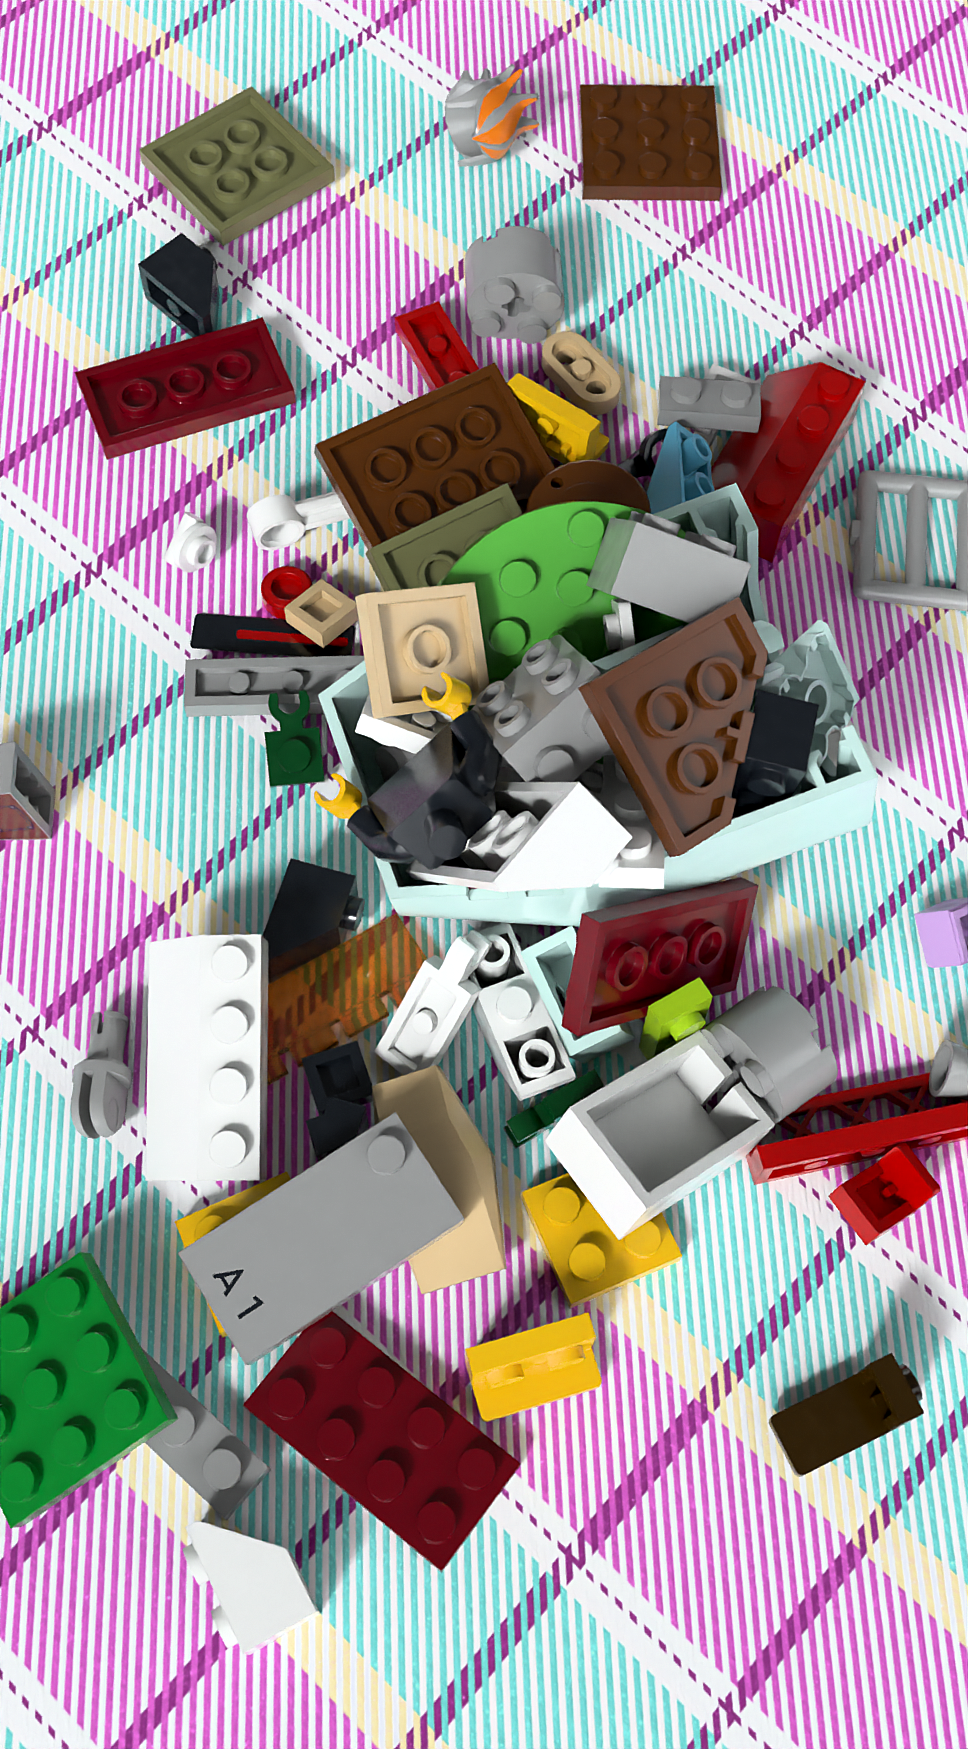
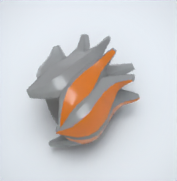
(487, 116)

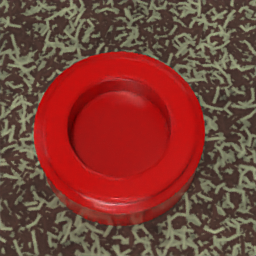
(282, 587)

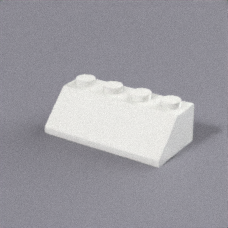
(536, 841)
(207, 1059)

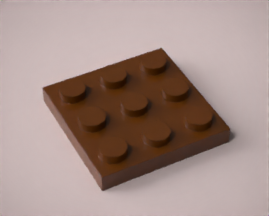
(649, 142)

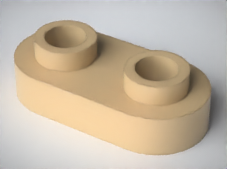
(587, 379)

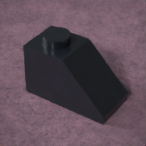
(183, 284)
(310, 916)

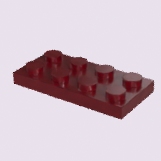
(185, 388)
(654, 947)
(383, 1438)

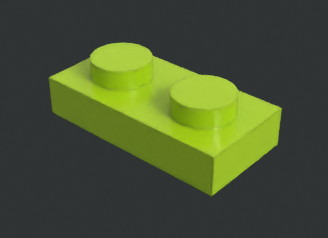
(675, 1018)

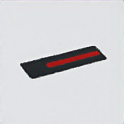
(262, 637)

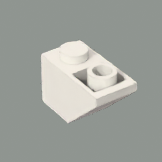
(255, 1585)

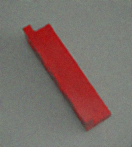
(863, 1138)

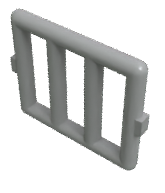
(863, 536)

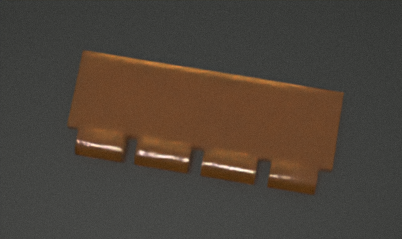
(340, 989)

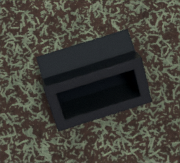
(337, 1126)

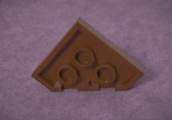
(684, 722)

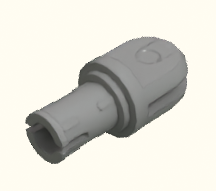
(102, 1079)

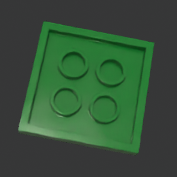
(69, 1389)

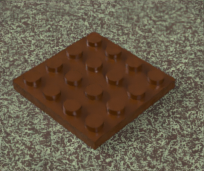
(434, 456)

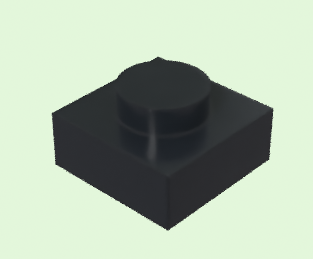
(338, 1075)

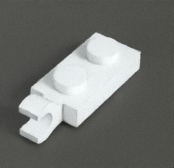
(434, 1007)

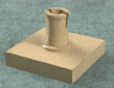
(414, 638)

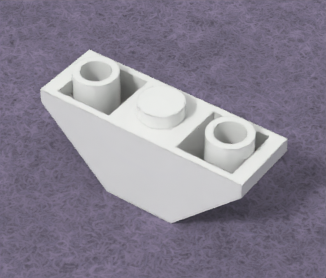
(516, 1019)

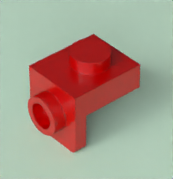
(885, 1193)

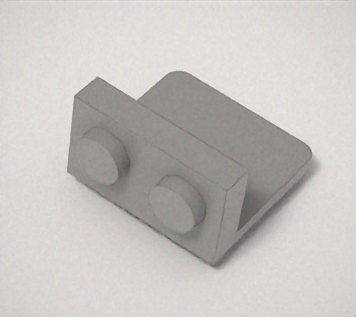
(541, 715)

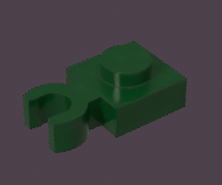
(294, 751)
(548, 1113)

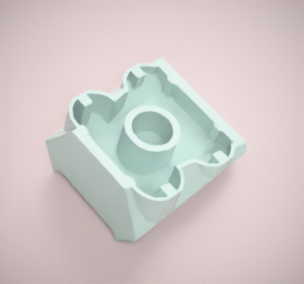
(819, 676)

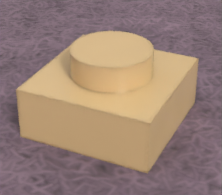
(321, 613)

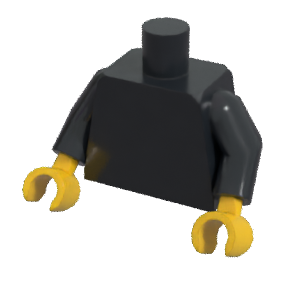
(433, 799)

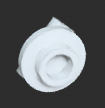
(192, 544)

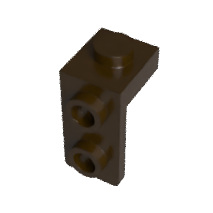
(847, 1415)

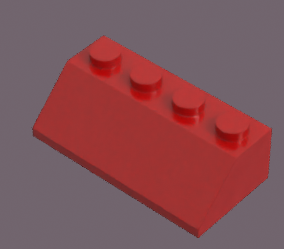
(798, 434)

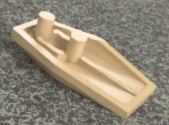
(464, 1167)

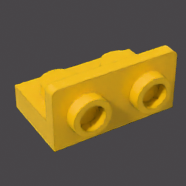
(561, 427)
(533, 1367)

